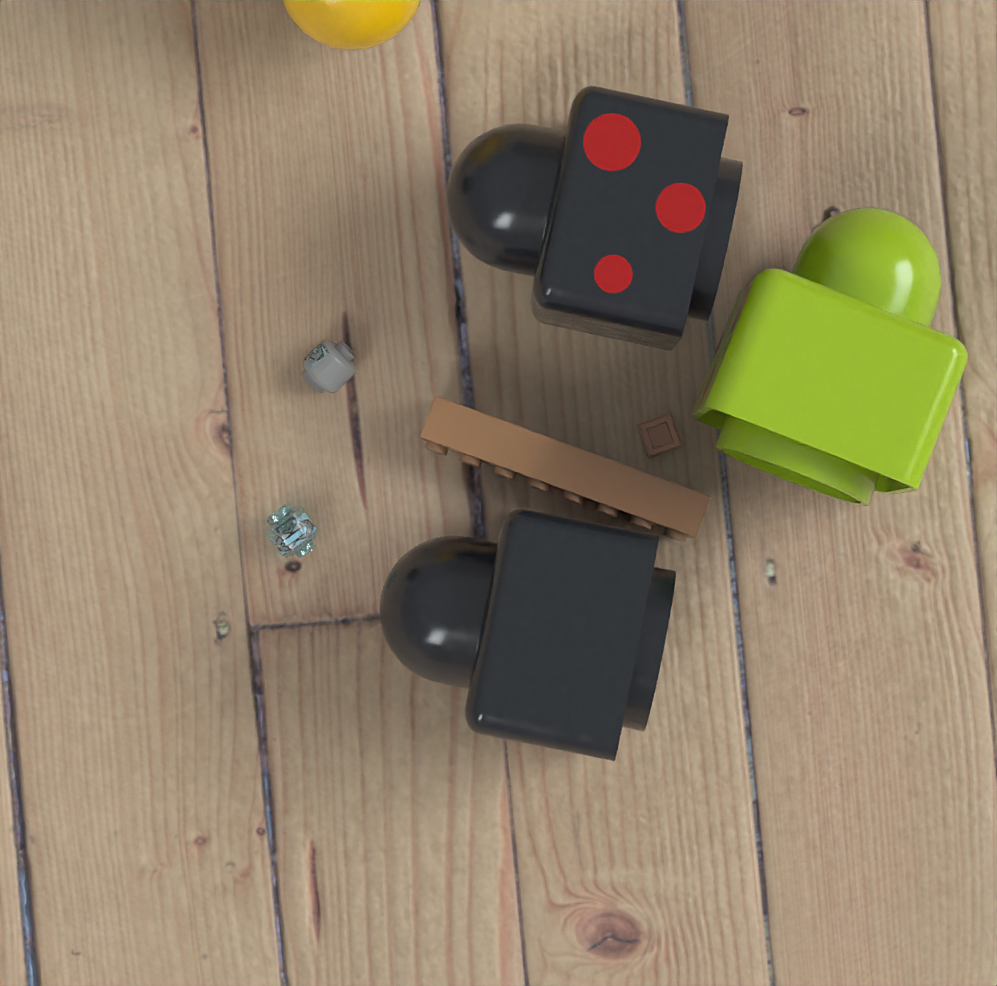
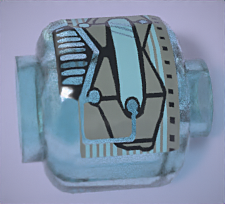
(291, 531)

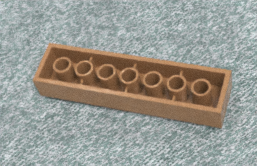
(565, 468)

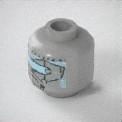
(329, 366)

